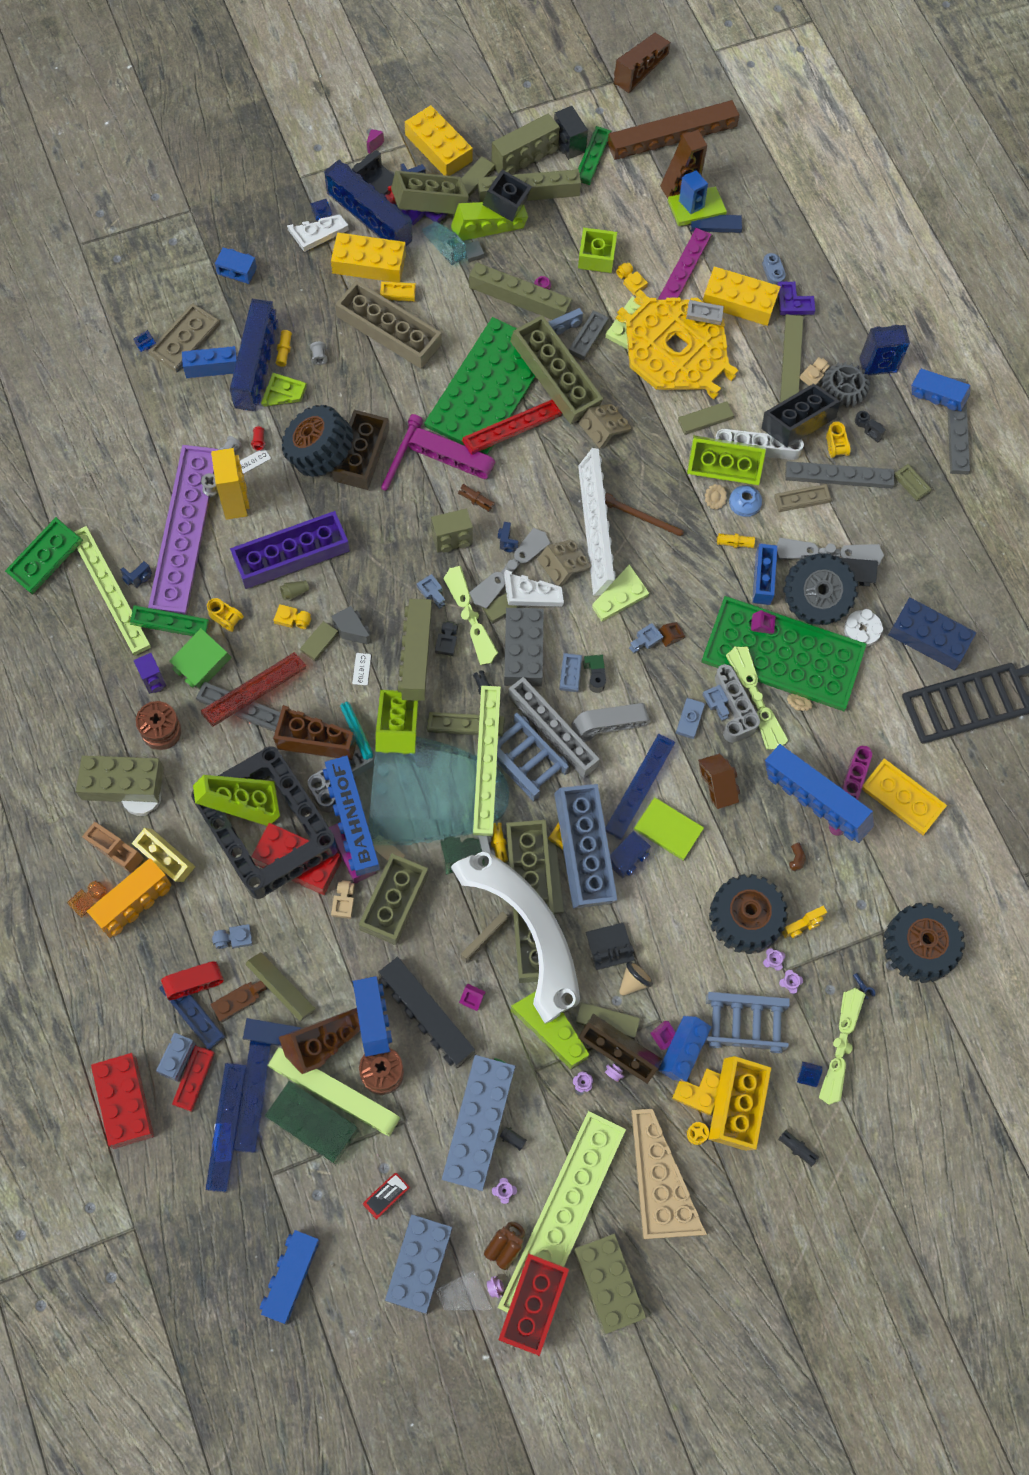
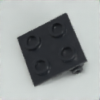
(610, 946)

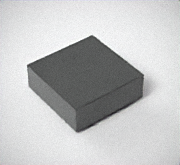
(474, 251)

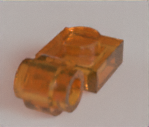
(83, 901)

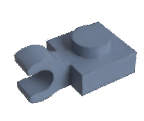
(431, 589)
(646, 637)
(717, 699)

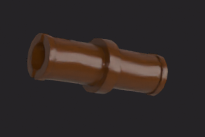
(476, 498)

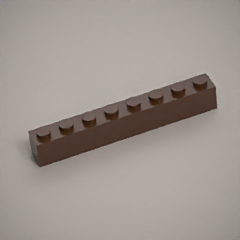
(671, 129)

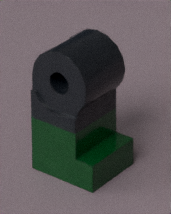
(596, 667)

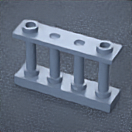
(518, 774)
(757, 1004)

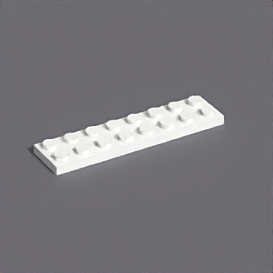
(596, 522)

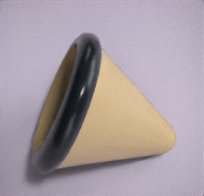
(634, 979)

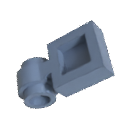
(239, 937)

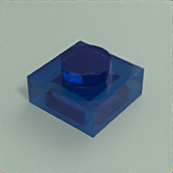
(321, 209)
(144, 341)
(809, 1074)

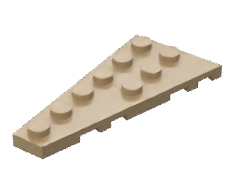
(662, 1192)

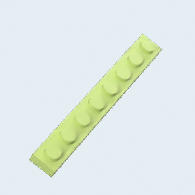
(111, 592)
(486, 761)

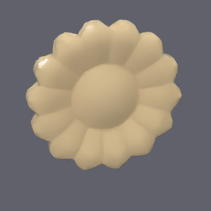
(715, 496)
(799, 702)

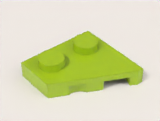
(283, 391)

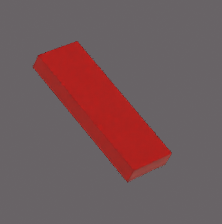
(193, 1078)

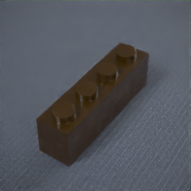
(620, 1048)

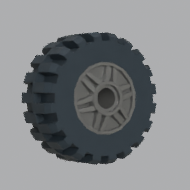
(837, 584)

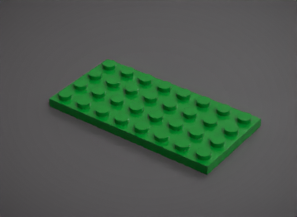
(484, 387)
(793, 658)

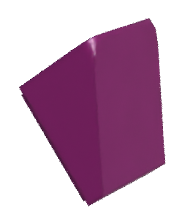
(374, 140)
(763, 622)

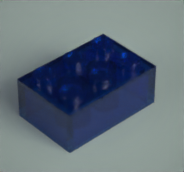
(884, 349)

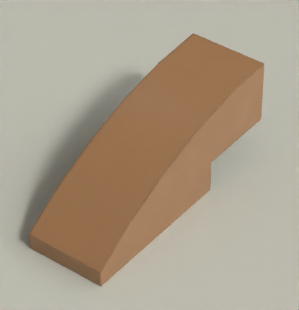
(113, 847)

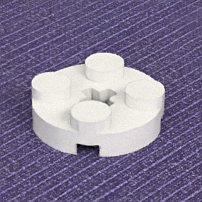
(868, 619)

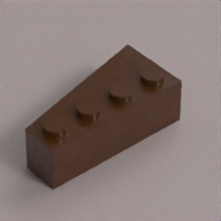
(640, 61)
(687, 158)
(312, 736)

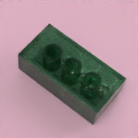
(312, 1123)

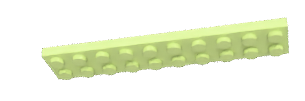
(570, 1196)

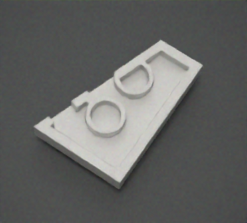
(313, 234)
(531, 593)

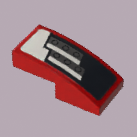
(386, 1195)

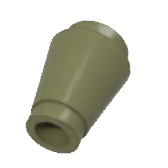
(293, 589)

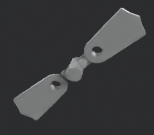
(794, 549)
(489, 589)

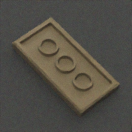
(184, 335)

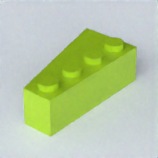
(477, 221)
(239, 797)
(555, 1034)

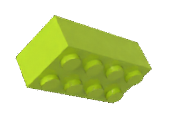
(726, 460)
(396, 723)

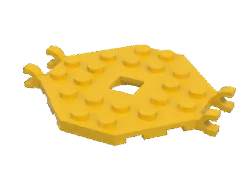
(661, 366)

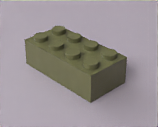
(526, 145)
(428, 192)
(119, 779)
(393, 899)
(609, 1284)

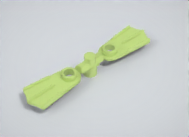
(458, 587)
(743, 667)
(833, 1082)

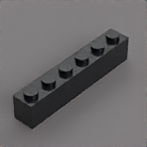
(426, 1012)

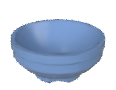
(744, 507)

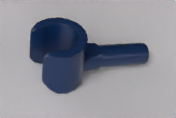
(864, 988)

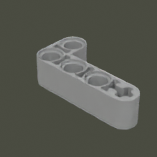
(741, 698)
(609, 720)
(322, 793)

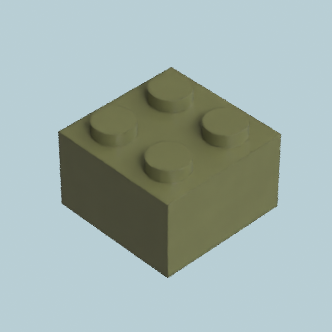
(452, 530)

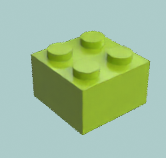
(597, 250)

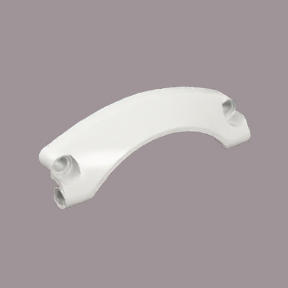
(556, 964)

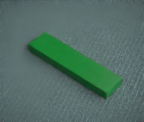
(593, 154)
(167, 621)

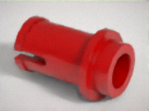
(258, 438)

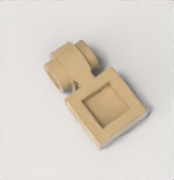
(815, 372)
(343, 904)

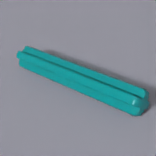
(355, 727)

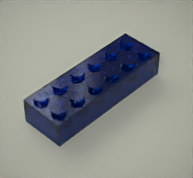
(367, 204)
(253, 355)

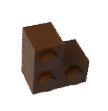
(720, 780)

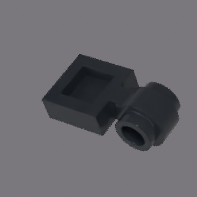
(872, 428)
(447, 642)

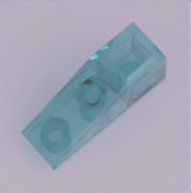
(446, 242)

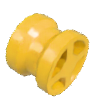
(701, 1133)

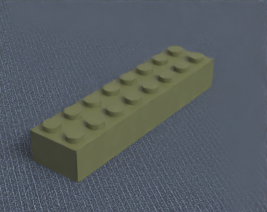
(530, 859)

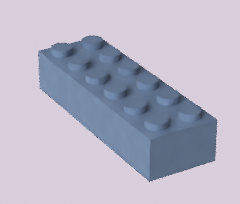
(585, 846)
(478, 1123)

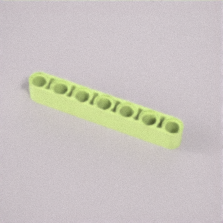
(337, 1094)

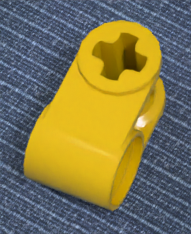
(837, 443)
(226, 616)

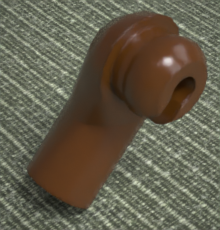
(799, 858)

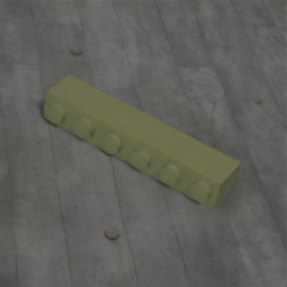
(544, 184)
(518, 292)
(416, 649)

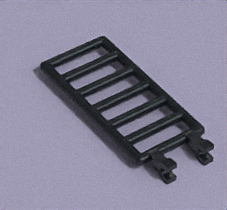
(959, 682)

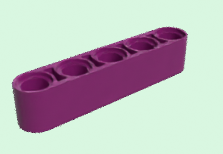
(451, 453)
(852, 781)

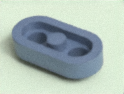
(772, 268)

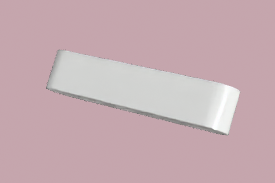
(765, 440)

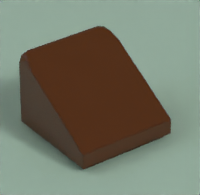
(671, 633)

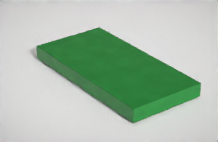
(44, 555)

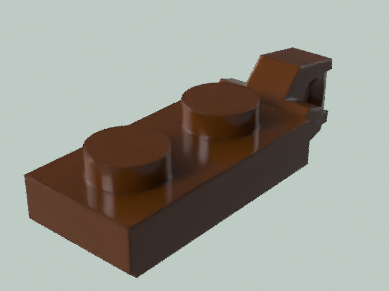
(237, 1000)

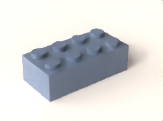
(418, 1264)

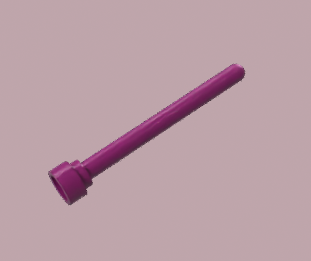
(413, 423)

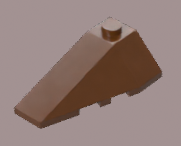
(315, 1043)

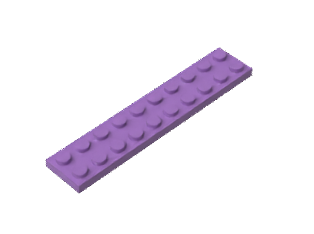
(182, 532)

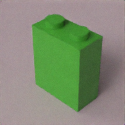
(199, 659)

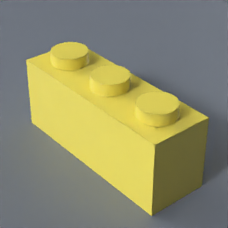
(163, 855)

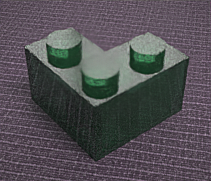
(454, 850)

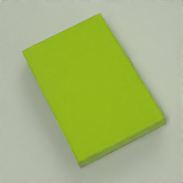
(713, 207)
(668, 828)

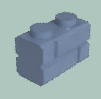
(176, 1057)

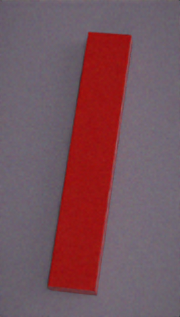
(511, 426)

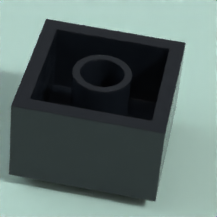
(572, 132)
(507, 195)

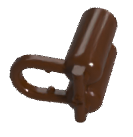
(505, 1245)

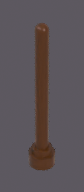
(611, 502)

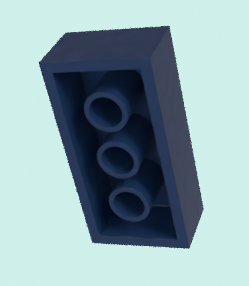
(932, 634)

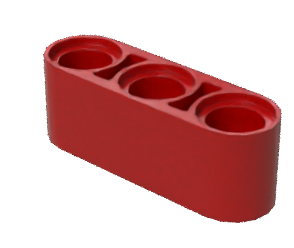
(192, 980)

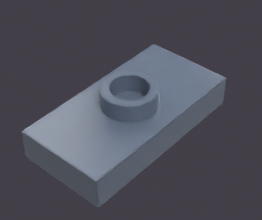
(570, 672)
(690, 718)

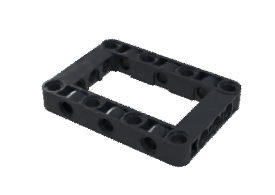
(295, 862)

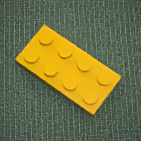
(903, 796)

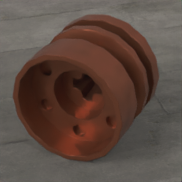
(165, 732)
(387, 1080)

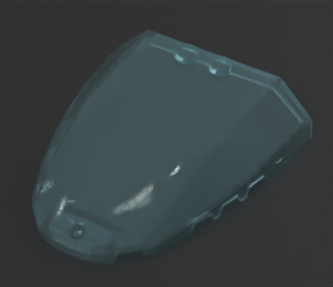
(426, 794)

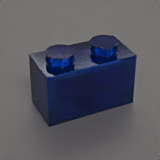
(629, 854)

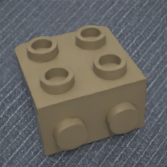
(603, 423)
(562, 560)

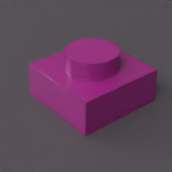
(472, 997)
(663, 1035)

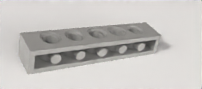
(553, 727)

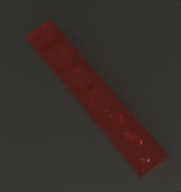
(253, 689)

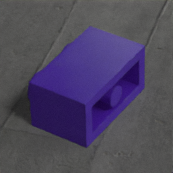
(150, 673)

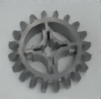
(845, 379)

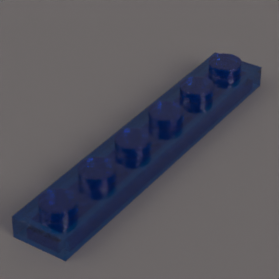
(639, 786)
(252, 1097)
(226, 1128)

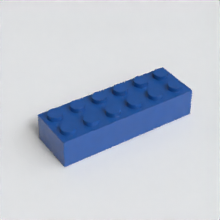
(819, 794)

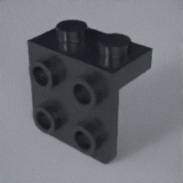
(374, 172)

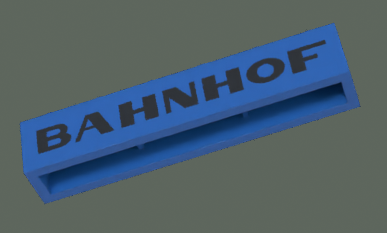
(352, 816)

